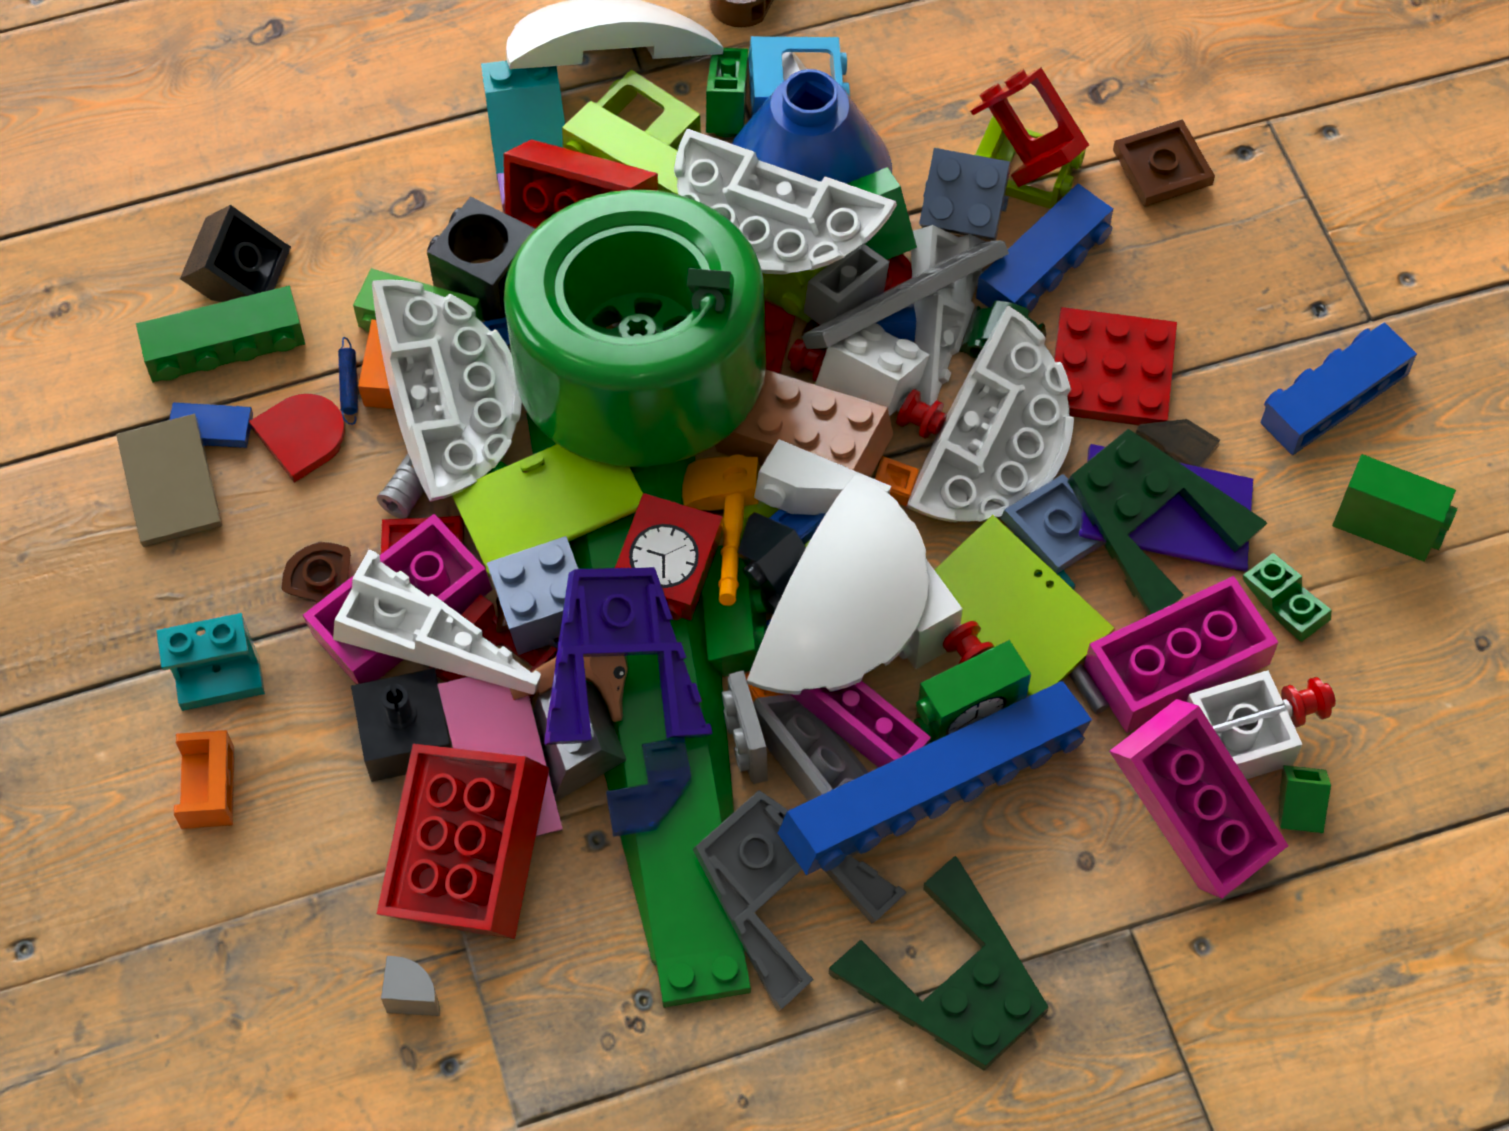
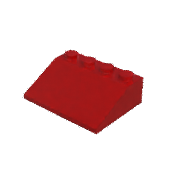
(463, 840)

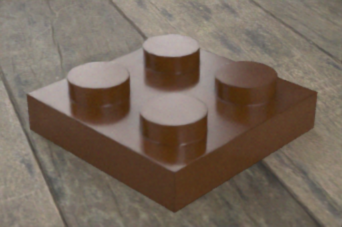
(1163, 162)

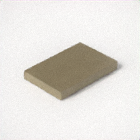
(169, 480)

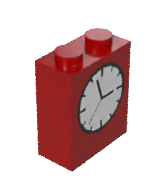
(679, 546)

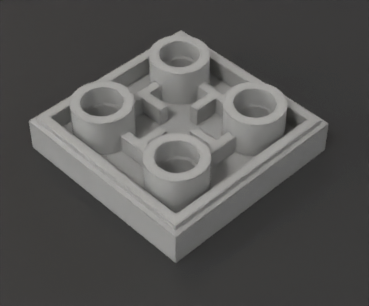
(744, 725)

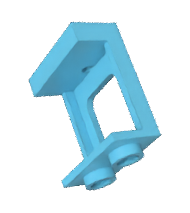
(766, 62)

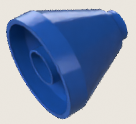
(814, 131)

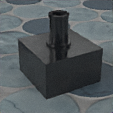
(395, 716)

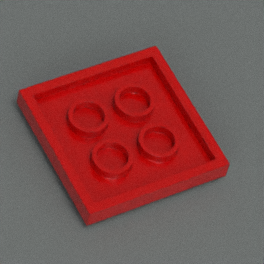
(1116, 365)

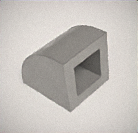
(408, 988)

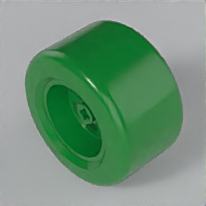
(634, 388)

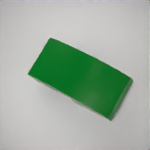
(1285, 598)

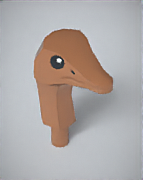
(604, 672)

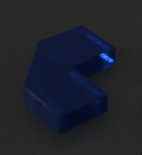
(647, 805)

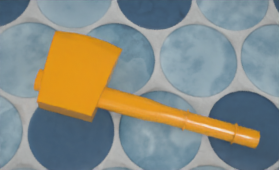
(730, 486)

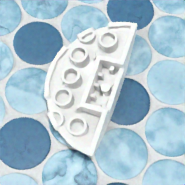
(566, 29)
(784, 215)
(447, 385)
(1001, 431)
(848, 598)

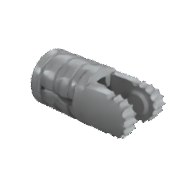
(401, 491)

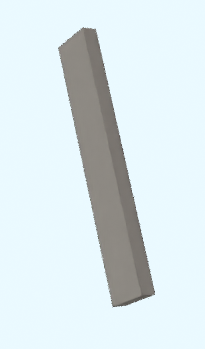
(904, 294)

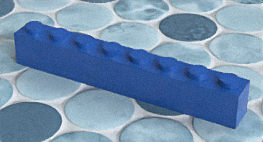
(933, 778)

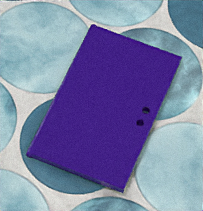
(1180, 530)

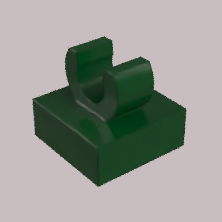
(710, 283)

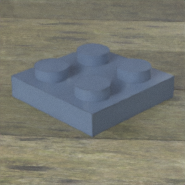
(1050, 524)

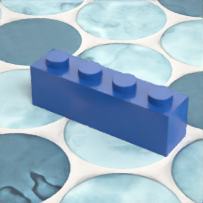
(1047, 250)
(1337, 387)

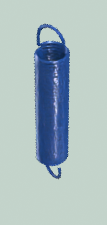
(348, 381)

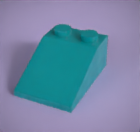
(522, 107)

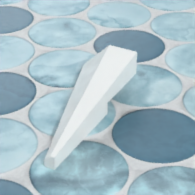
(945, 313)
(403, 622)

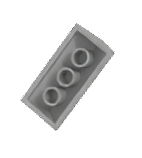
(806, 746)

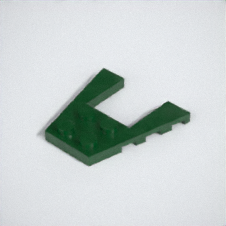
(1131, 484)
(981, 1004)

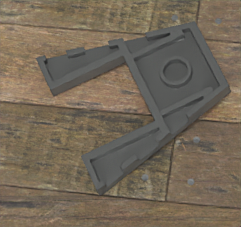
(751, 864)

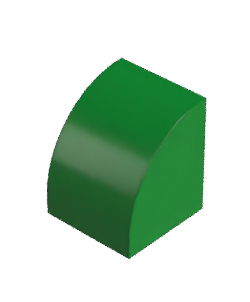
(1303, 798)

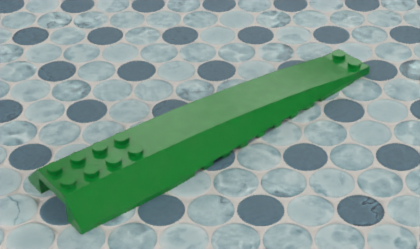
(679, 911)

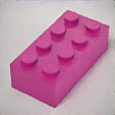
(435, 566)
(1180, 652)
(1199, 798)

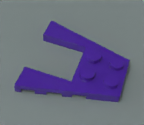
(618, 616)

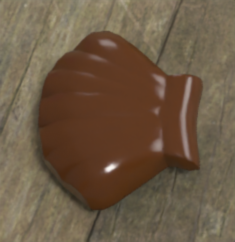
(316, 571)

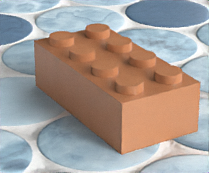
(815, 420)

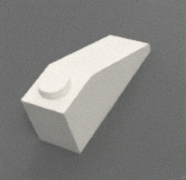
(802, 480)

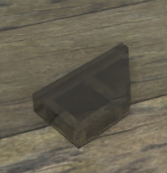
(1180, 440)

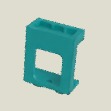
(211, 666)

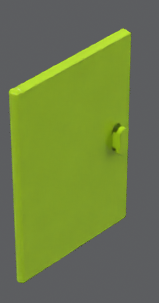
(550, 501)
(1039, 614)

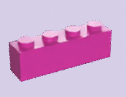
(865, 721)

